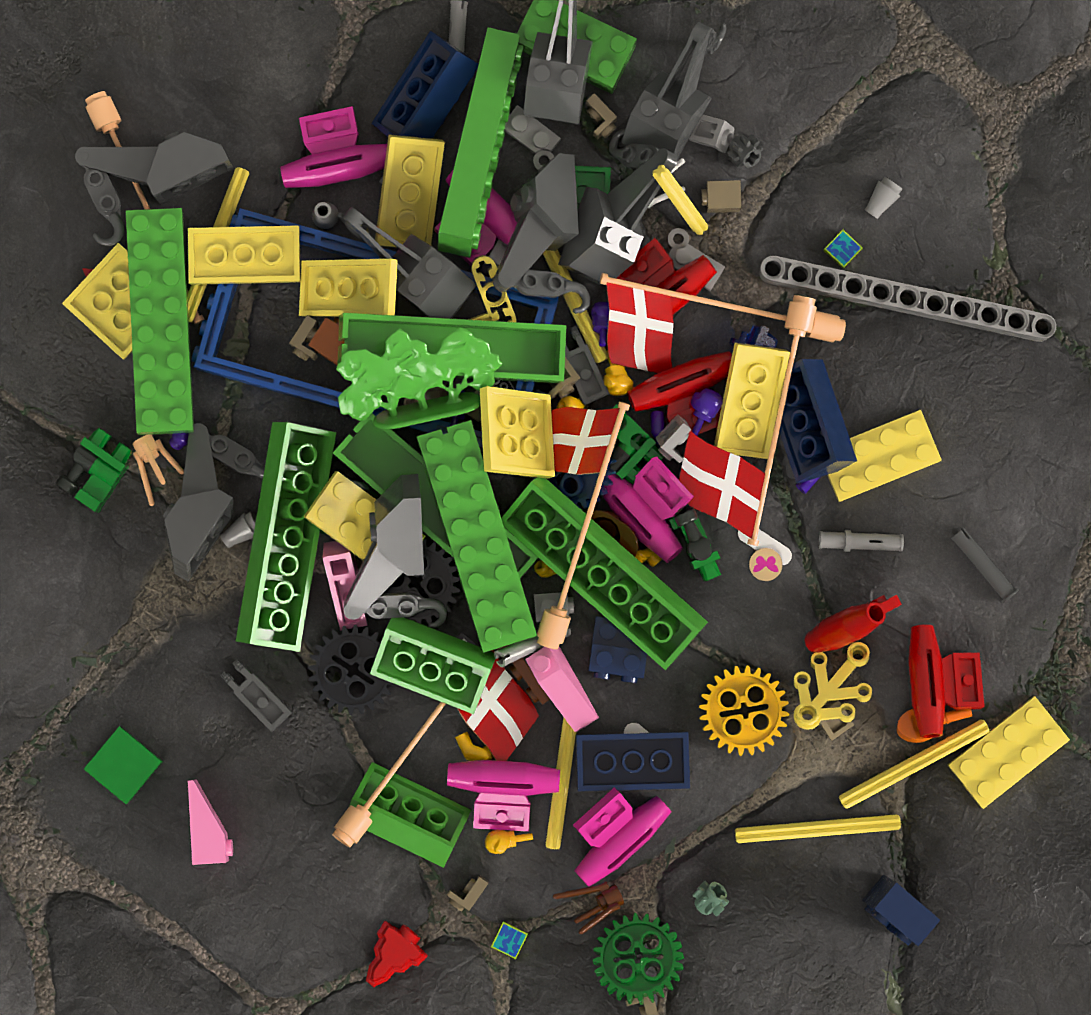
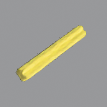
(680, 200)

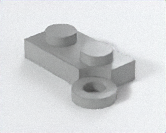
(532, 135)
(685, 253)

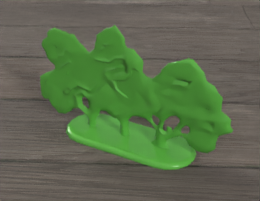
(409, 372)

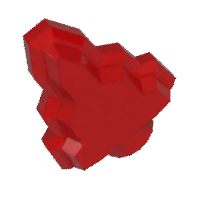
(394, 953)

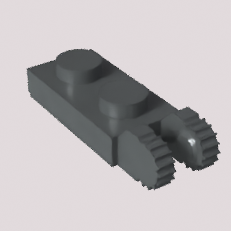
(591, 383)
(258, 697)

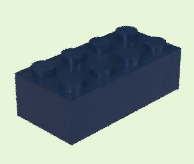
(633, 761)
(899, 911)

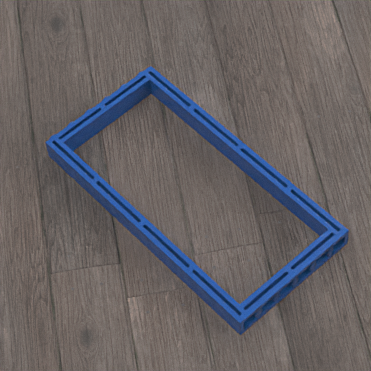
(221, 302)

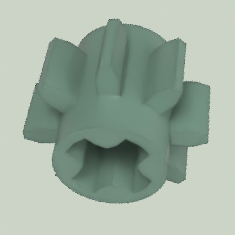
(710, 898)

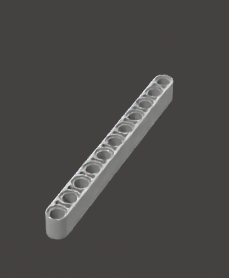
(920, 295)

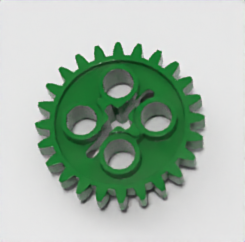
(638, 984)

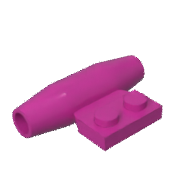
(333, 151)
(498, 224)
(647, 505)
(503, 790)
(616, 833)

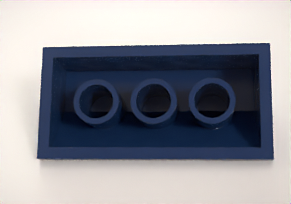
(426, 90)
(813, 424)

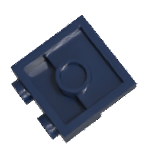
(615, 653)

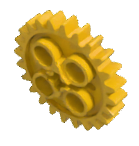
(748, 735)

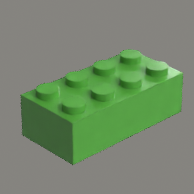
(610, 46)

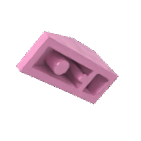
(341, 573)
(562, 687)
(208, 835)

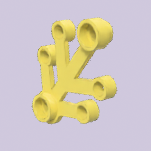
(830, 690)

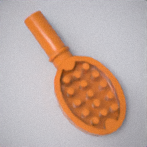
(908, 728)

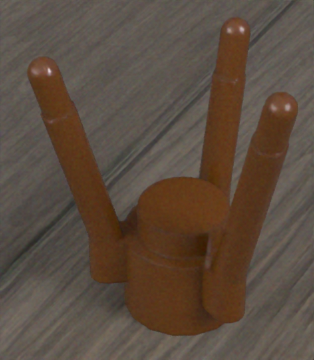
(608, 901)

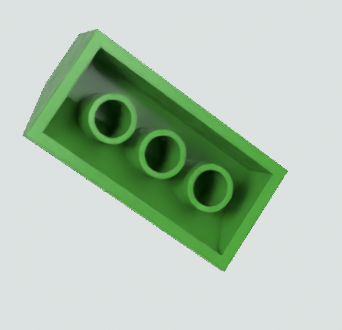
(433, 664)
(412, 815)

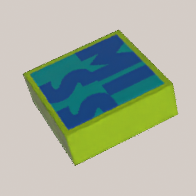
(842, 249)
(509, 940)

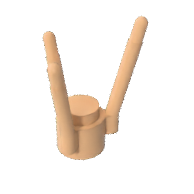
(147, 450)

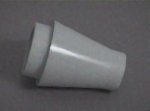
(883, 197)
(329, 219)
(240, 530)

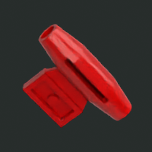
(656, 269)
(678, 384)
(849, 624)
(940, 681)

